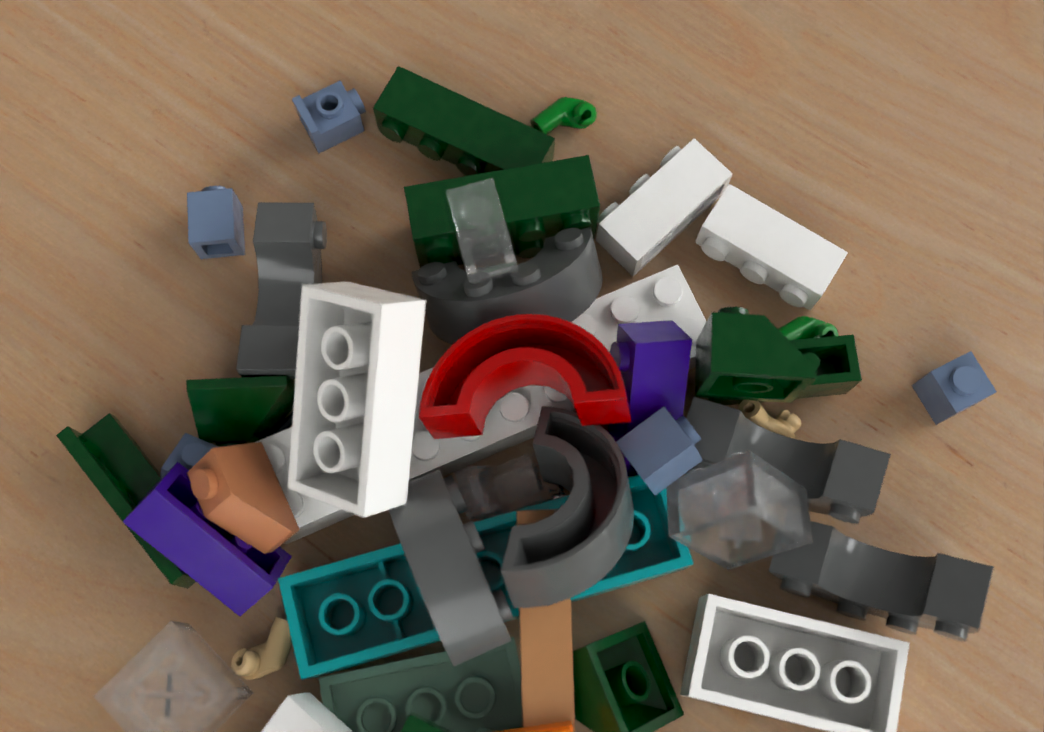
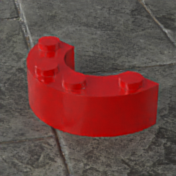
(518, 354)

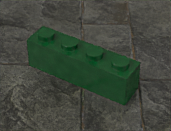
(456, 127)

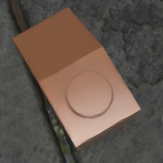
(243, 495)

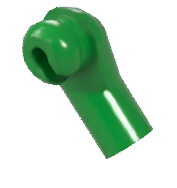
(567, 113)
(806, 328)

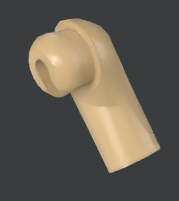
(785, 423)
(264, 657)

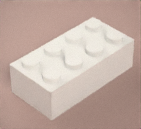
(355, 396)
(794, 668)

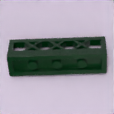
(121, 476)

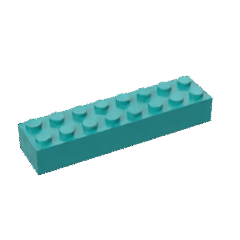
(375, 610)

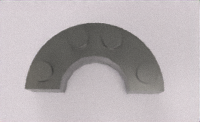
(288, 256)
(554, 283)
(838, 476)
(588, 532)
(447, 569)
(904, 589)

